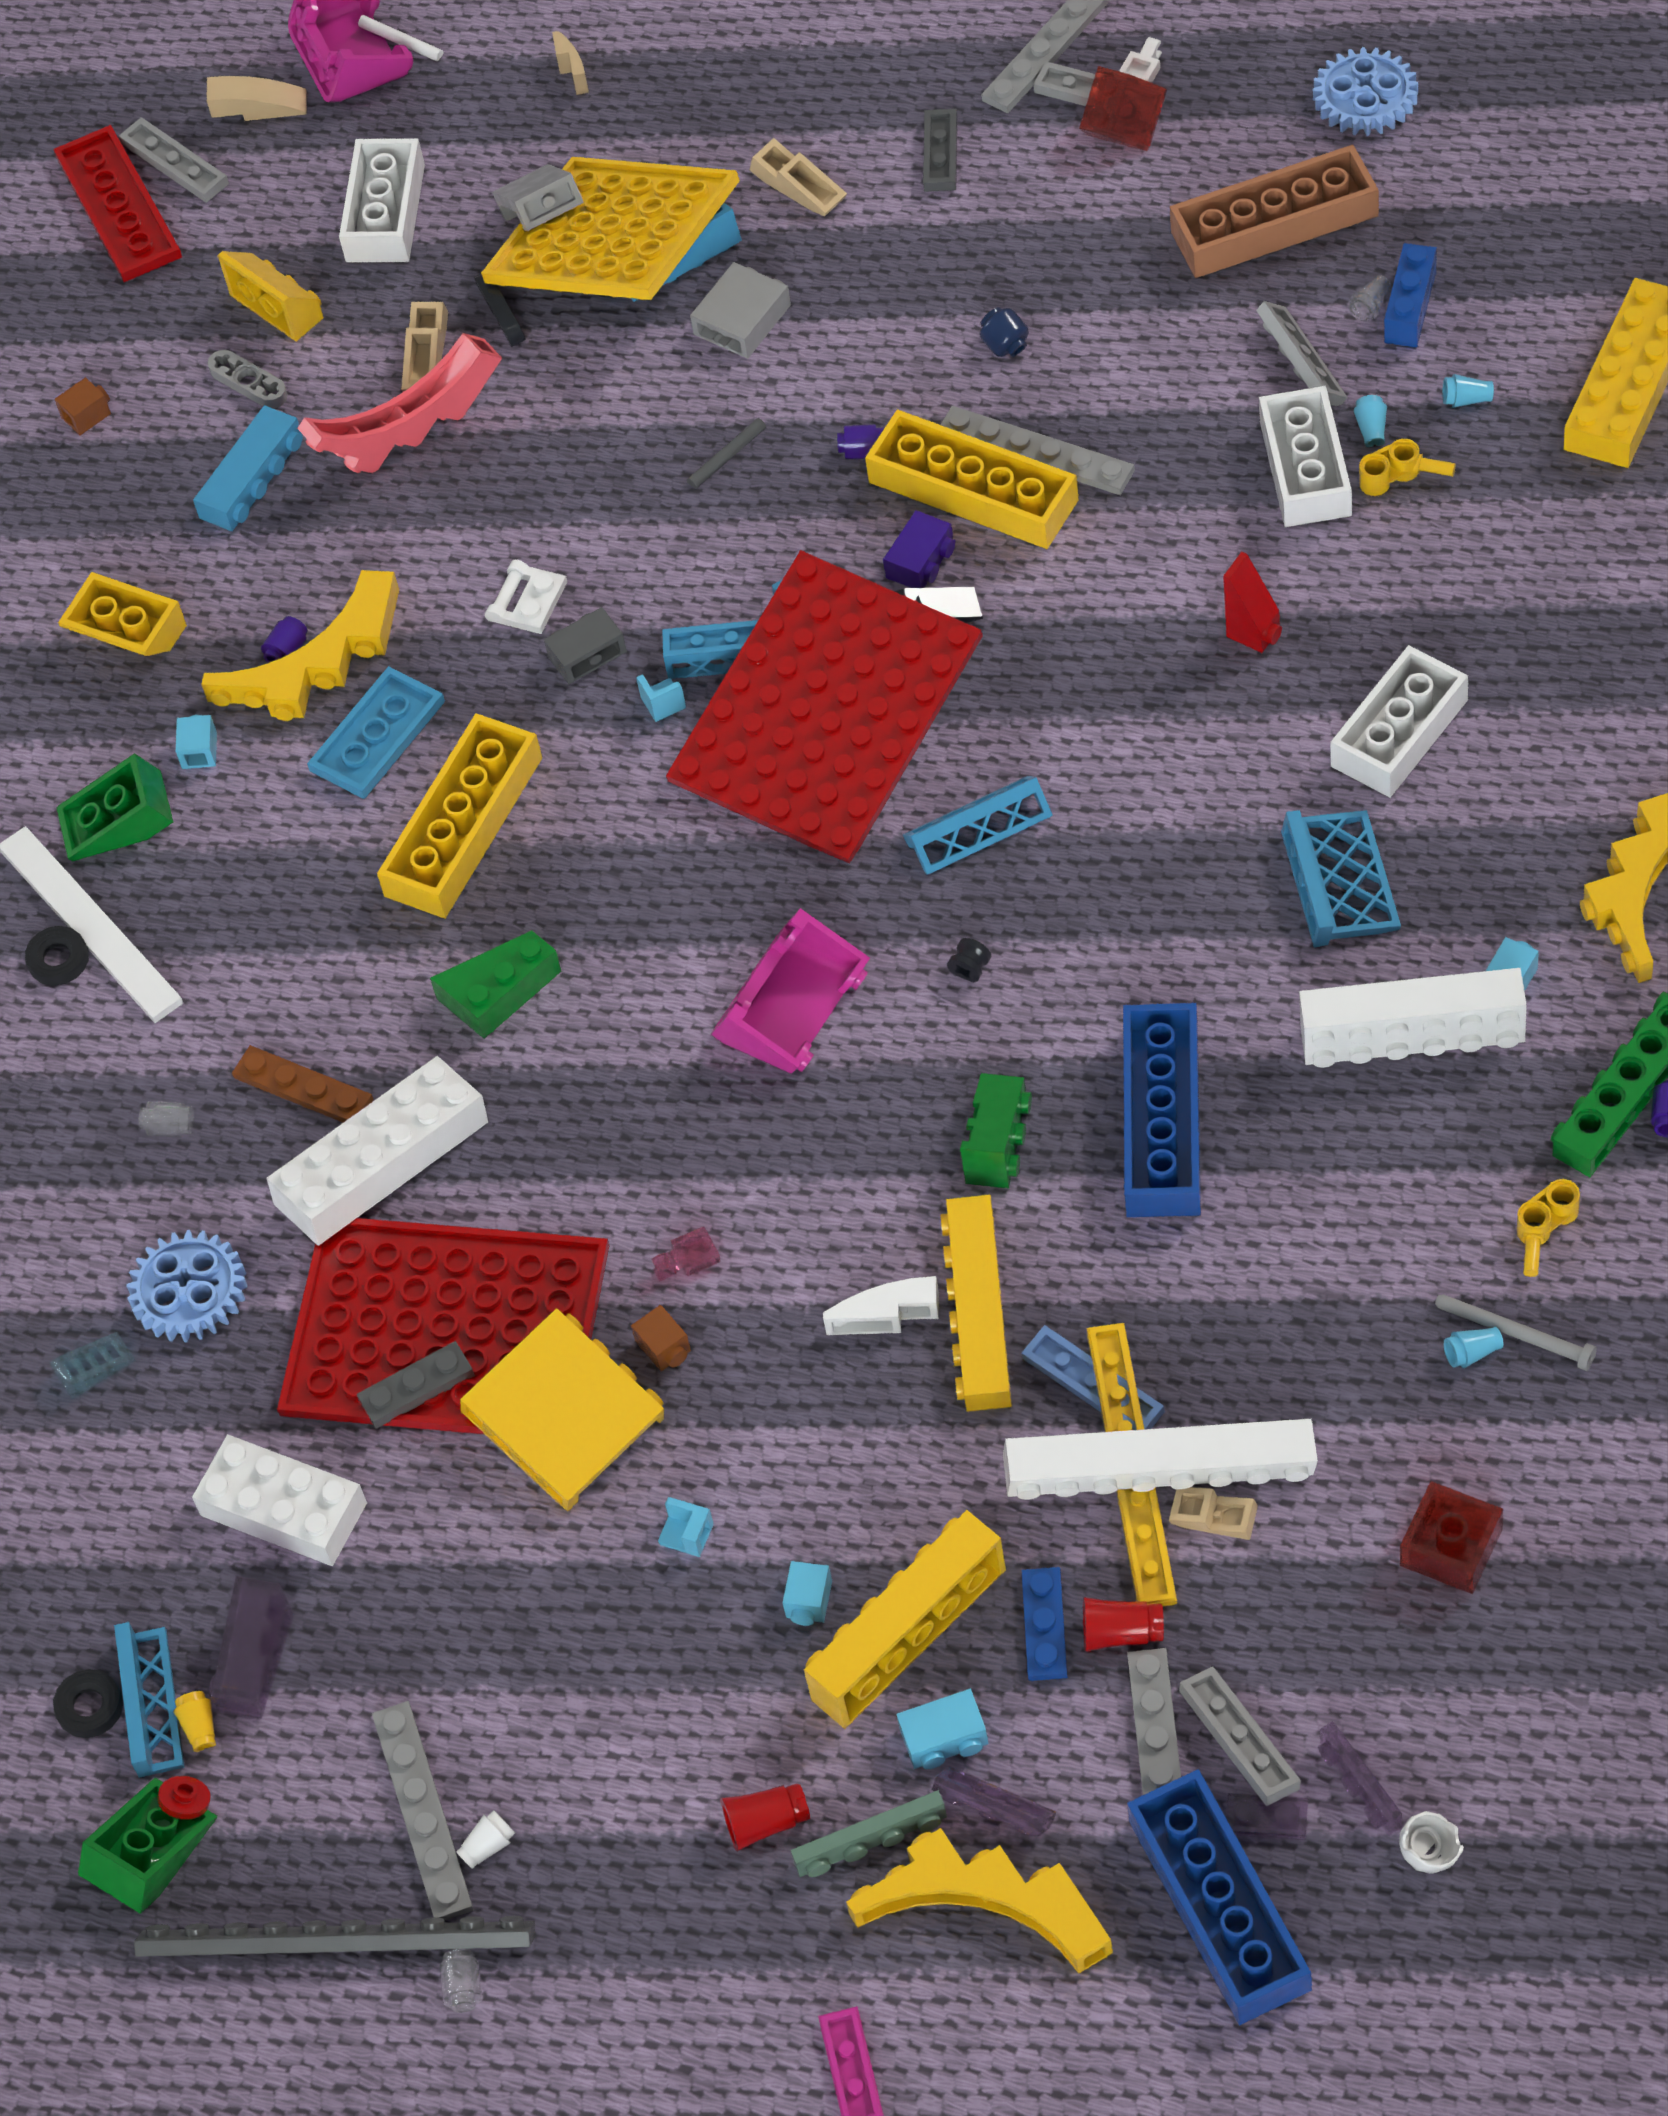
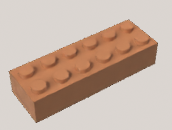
(1274, 211)

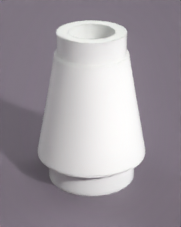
(485, 1839)

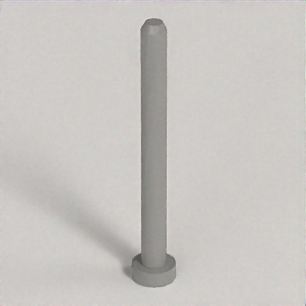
(1583, 1355)

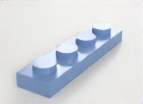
(1075, 1372)

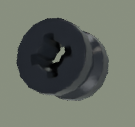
(969, 959)

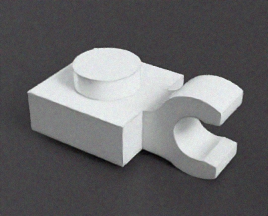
(1146, 63)

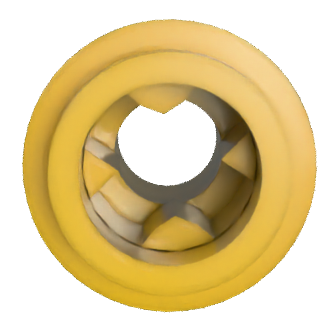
(196, 1719)

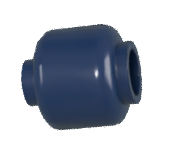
(1004, 332)

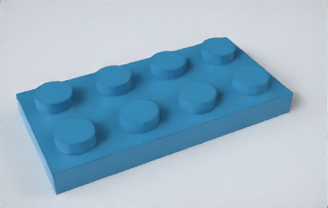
(376, 732)

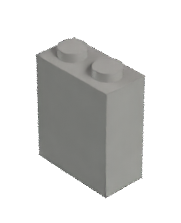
(740, 310)

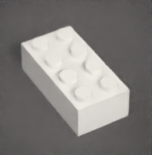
(382, 200)
(1305, 456)
(1399, 721)
(279, 1500)

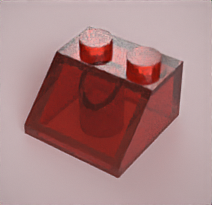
(1122, 109)

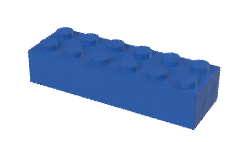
(1161, 1110)
(1219, 1897)

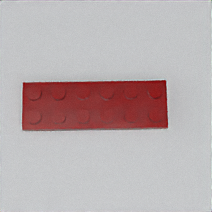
(117, 203)

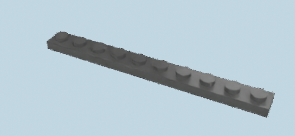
(351, 1936)

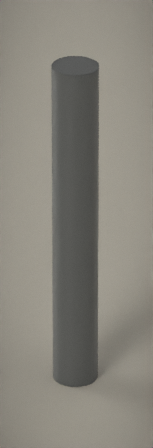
(726, 453)

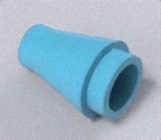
(1465, 391)
(1371, 418)
(1469, 1346)

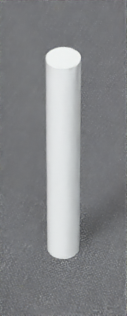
(400, 38)

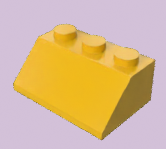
(270, 293)
(124, 616)

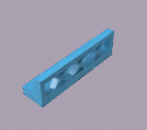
(703, 644)
(972, 812)
(134, 1701)

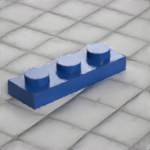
(1044, 1624)

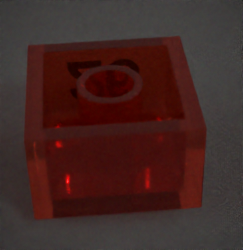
(1451, 1537)

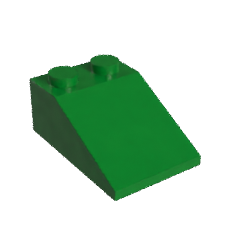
(115, 810)
(140, 1849)

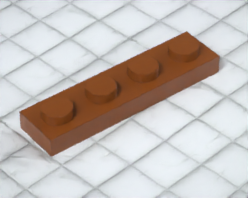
(300, 1085)

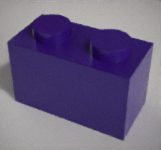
(919, 551)

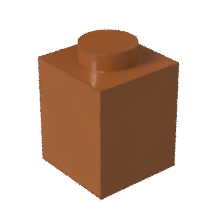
(83, 405)
(661, 1338)

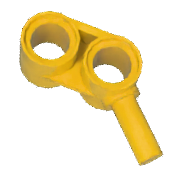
(1397, 462)
(1549, 1214)

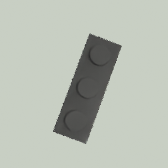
(940, 150)
(415, 1384)

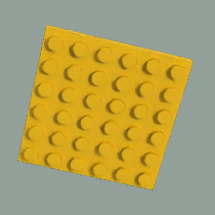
(622, 237)

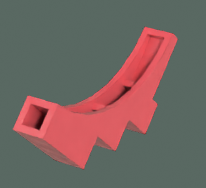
(407, 418)

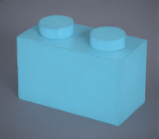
(943, 1730)

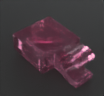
(690, 1251)

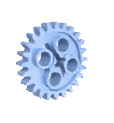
(1365, 91)
(187, 1286)

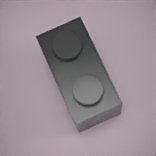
(585, 645)

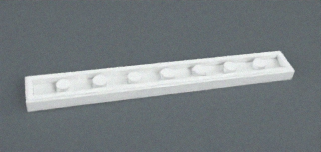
(86, 917)

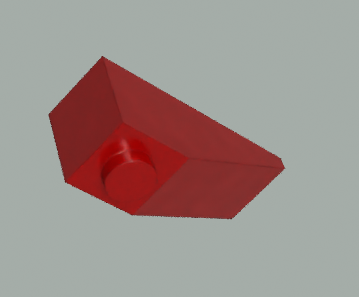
(1249, 607)

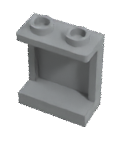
(538, 196)

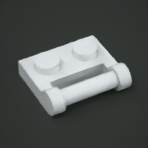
(535, 602)

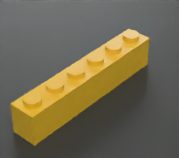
(978, 1303)

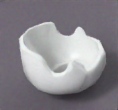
(1420, 1835)

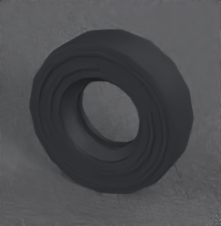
(51, 938)
(83, 1682)

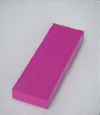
(850, 2063)

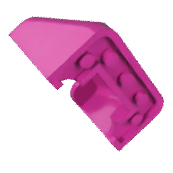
(339, 52)
(791, 994)

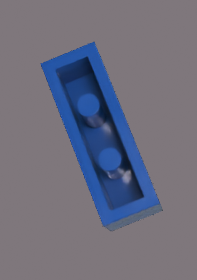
(1410, 295)

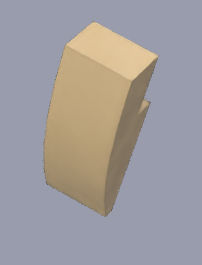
(254, 98)
(796, 178)
(423, 340)

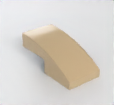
(570, 61)
(1206, 1512)

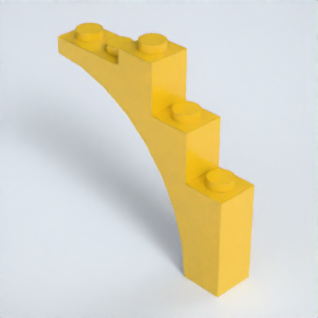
(323, 662)
(1621, 898)
(991, 1882)

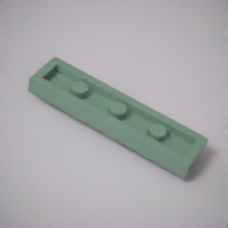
(884, 1829)

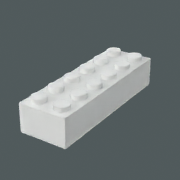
(1413, 1017)
(377, 1150)

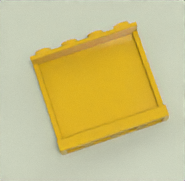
(561, 1407)

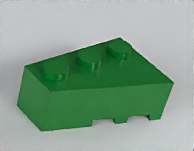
(497, 981)
(995, 1131)

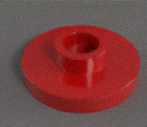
(184, 1797)

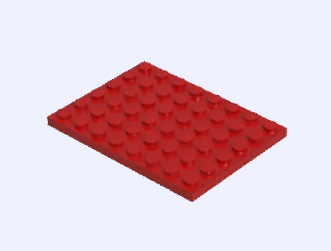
(824, 706)
(406, 1289)

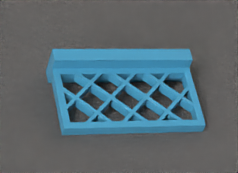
(1312, 888)

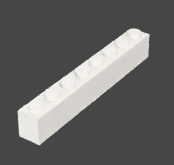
(1159, 1458)

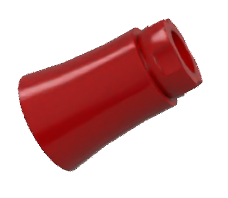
(1120, 1623)
(763, 1813)

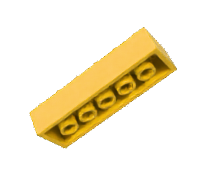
(1624, 380)
(972, 479)
(460, 815)
(904, 1618)

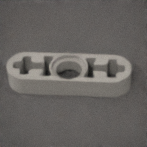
(243, 368)

